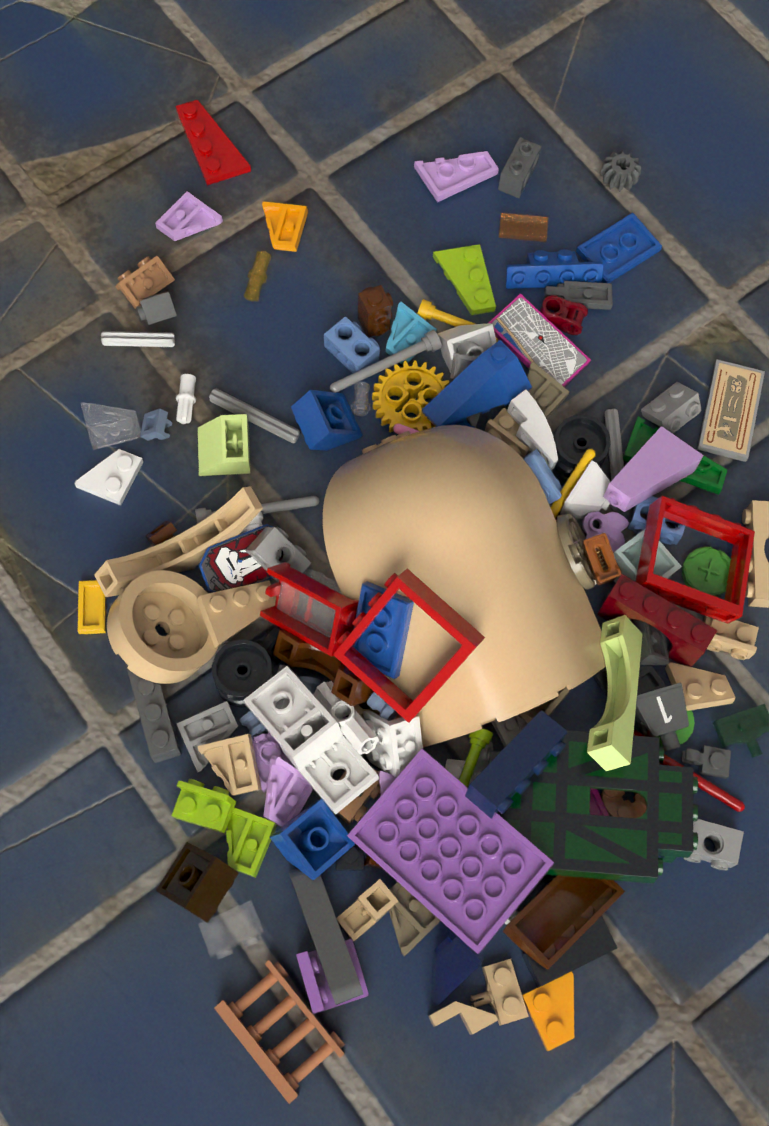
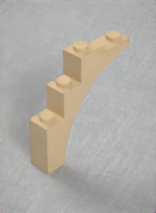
(183, 550)

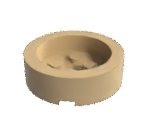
(164, 600)

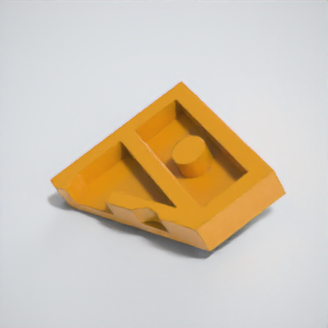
(285, 224)
(553, 1010)

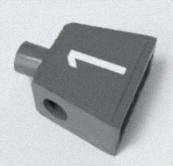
(662, 714)

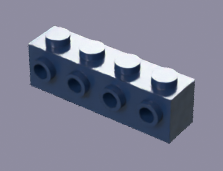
(516, 764)

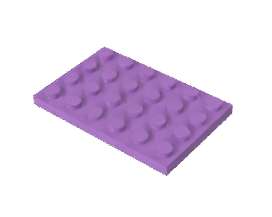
(450, 851)

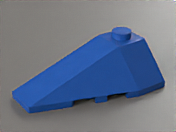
(485, 384)

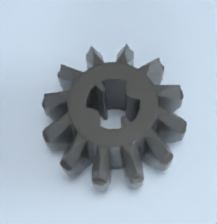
(620, 170)

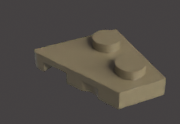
(410, 919)

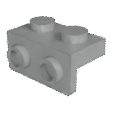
(673, 407)

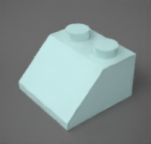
(629, 555)

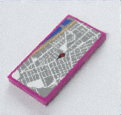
(538, 341)

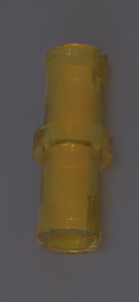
(257, 276)

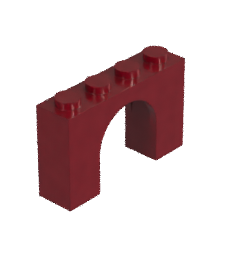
(687, 633)

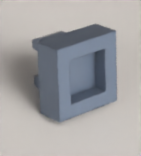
(155, 424)

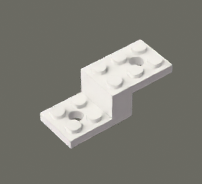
(311, 739)

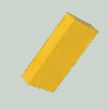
(91, 608)

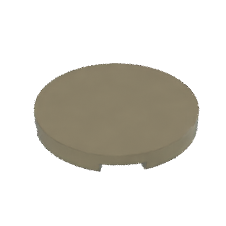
(572, 540)

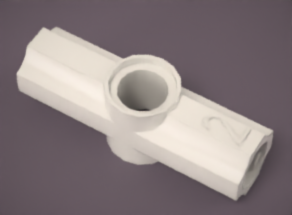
(352, 727)

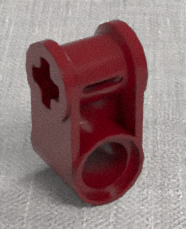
(564, 314)

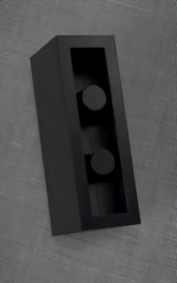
(590, 946)

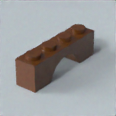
(301, 654)

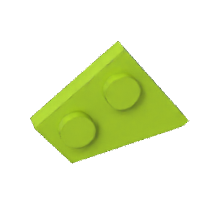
(248, 841)

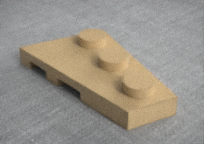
(233, 609)

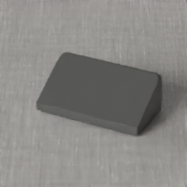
(653, 646)

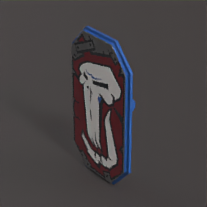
(230, 566)

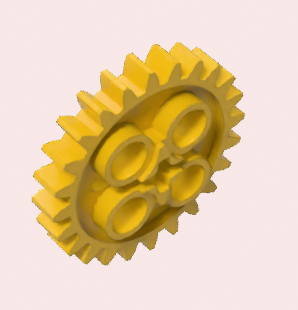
(397, 384)

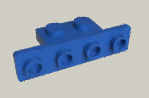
(551, 269)

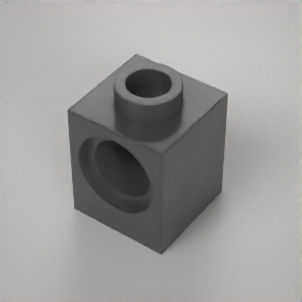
(156, 308)

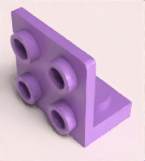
(316, 982)

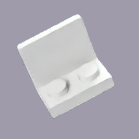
(397, 742)

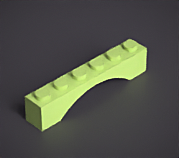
(612, 736)

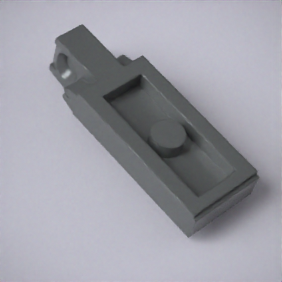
(586, 293)

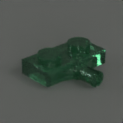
(744, 728)

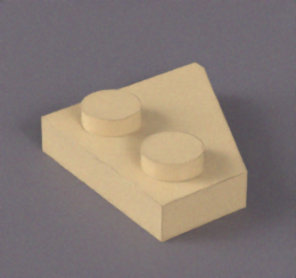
(700, 687)
(234, 763)

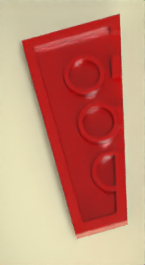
(211, 147)

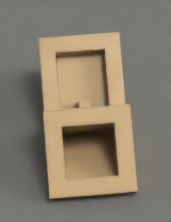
(367, 910)
(472, 1017)

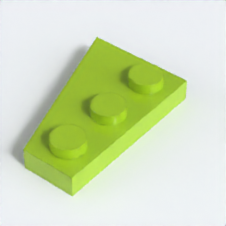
(469, 276)

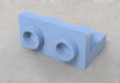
(546, 478)

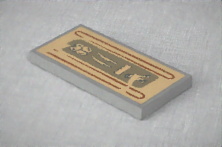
(731, 410)

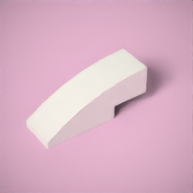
(533, 428)

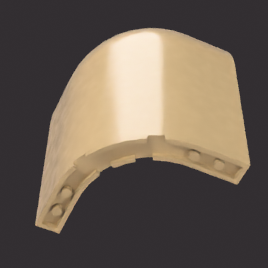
(486, 542)

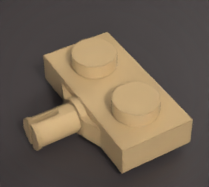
(502, 993)

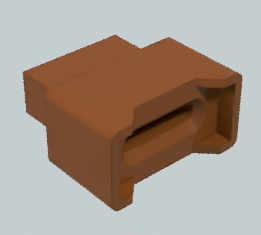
(601, 559)

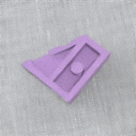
(187, 218)

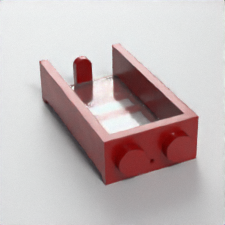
(309, 608)

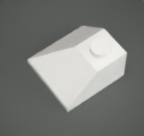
(466, 340)
(587, 493)

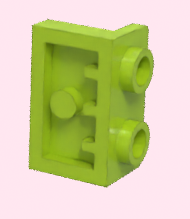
(204, 806)

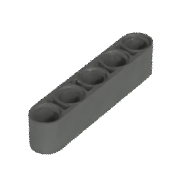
(326, 937)

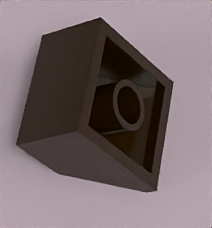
(197, 882)

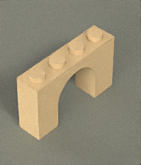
(757, 519)

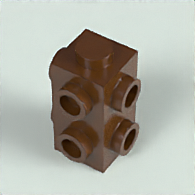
(375, 310)

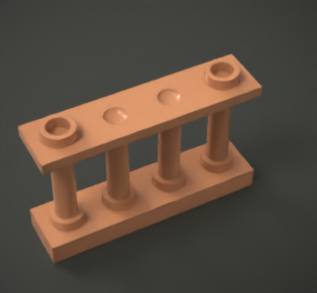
(251, 1035)

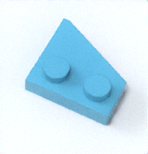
(406, 330)

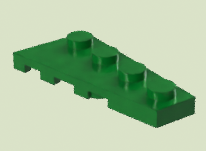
(708, 474)

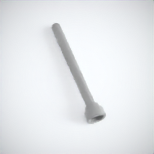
(429, 342)
(202, 513)

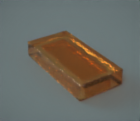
(523, 227)

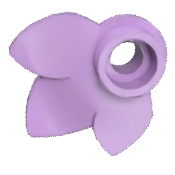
(609, 523)

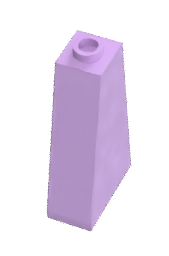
(652, 469)

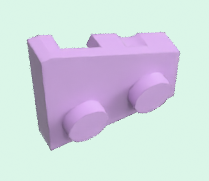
(285, 792)

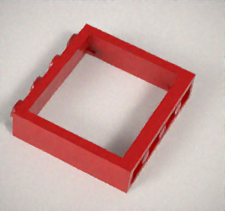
(682, 595)
(438, 611)

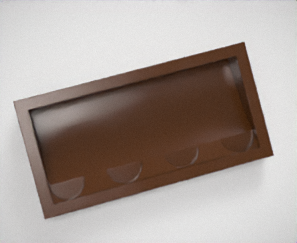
(561, 916)

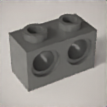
(519, 167)

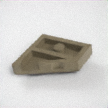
(545, 390)

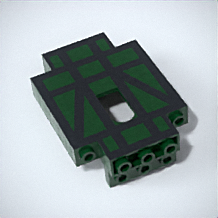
(559, 823)

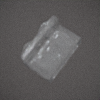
(231, 929)

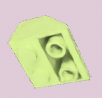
(224, 446)

